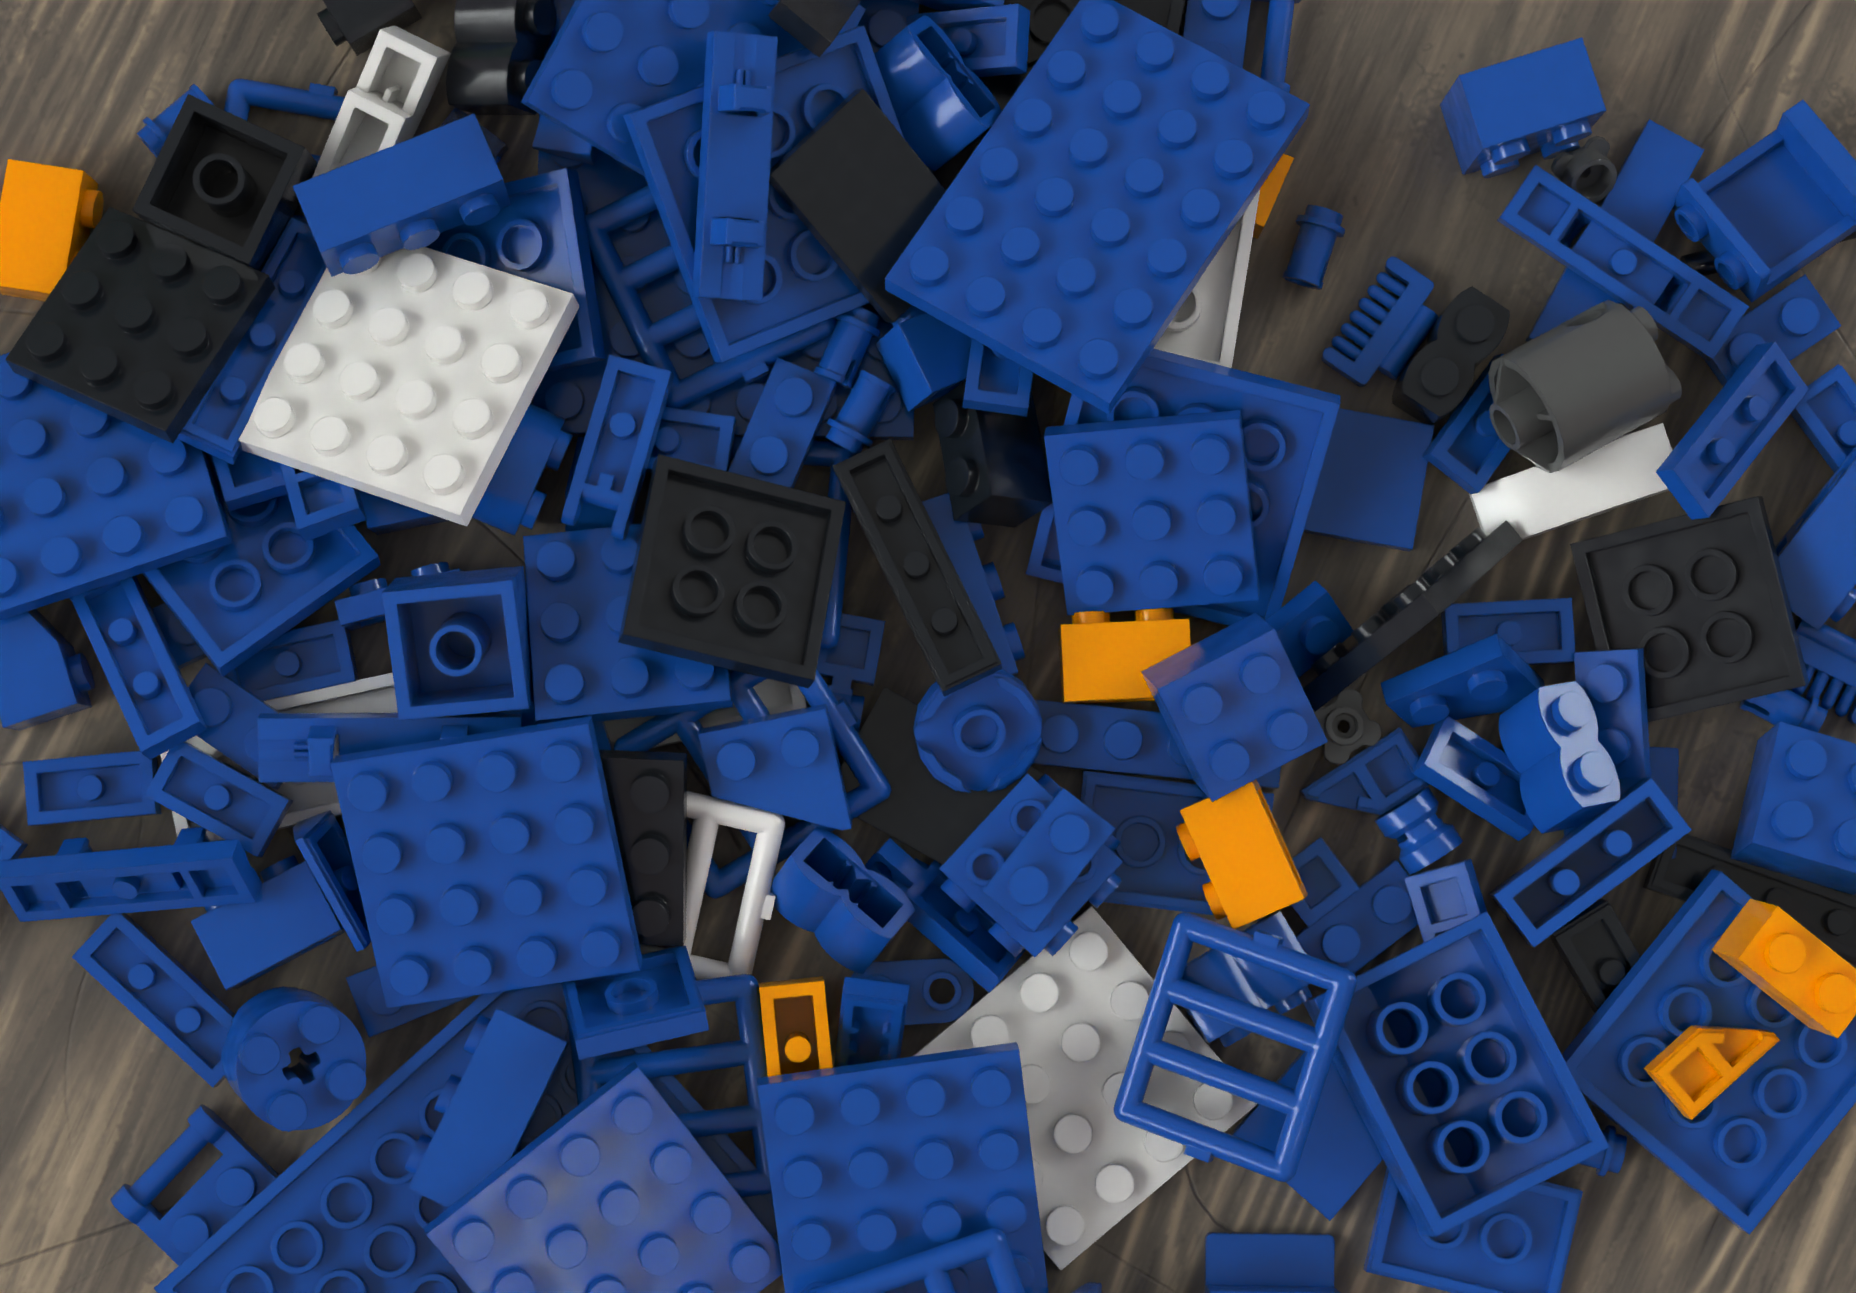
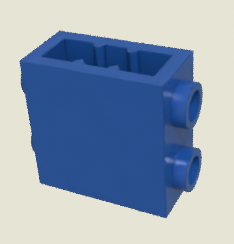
(989, 847)

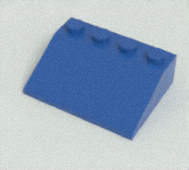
(1460, 1077)

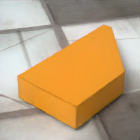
(1706, 1063)

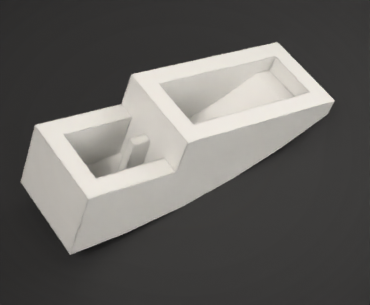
(387, 99)
(1594, 485)

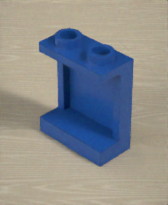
(1773, 204)

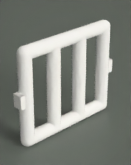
(757, 899)

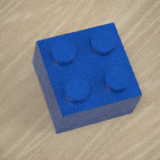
(1523, 108)
(459, 642)
(1234, 706)
(1801, 808)

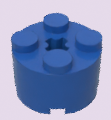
(512, 492)
(327, 1071)

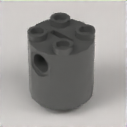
(1580, 385)

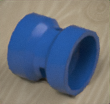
(1419, 831)

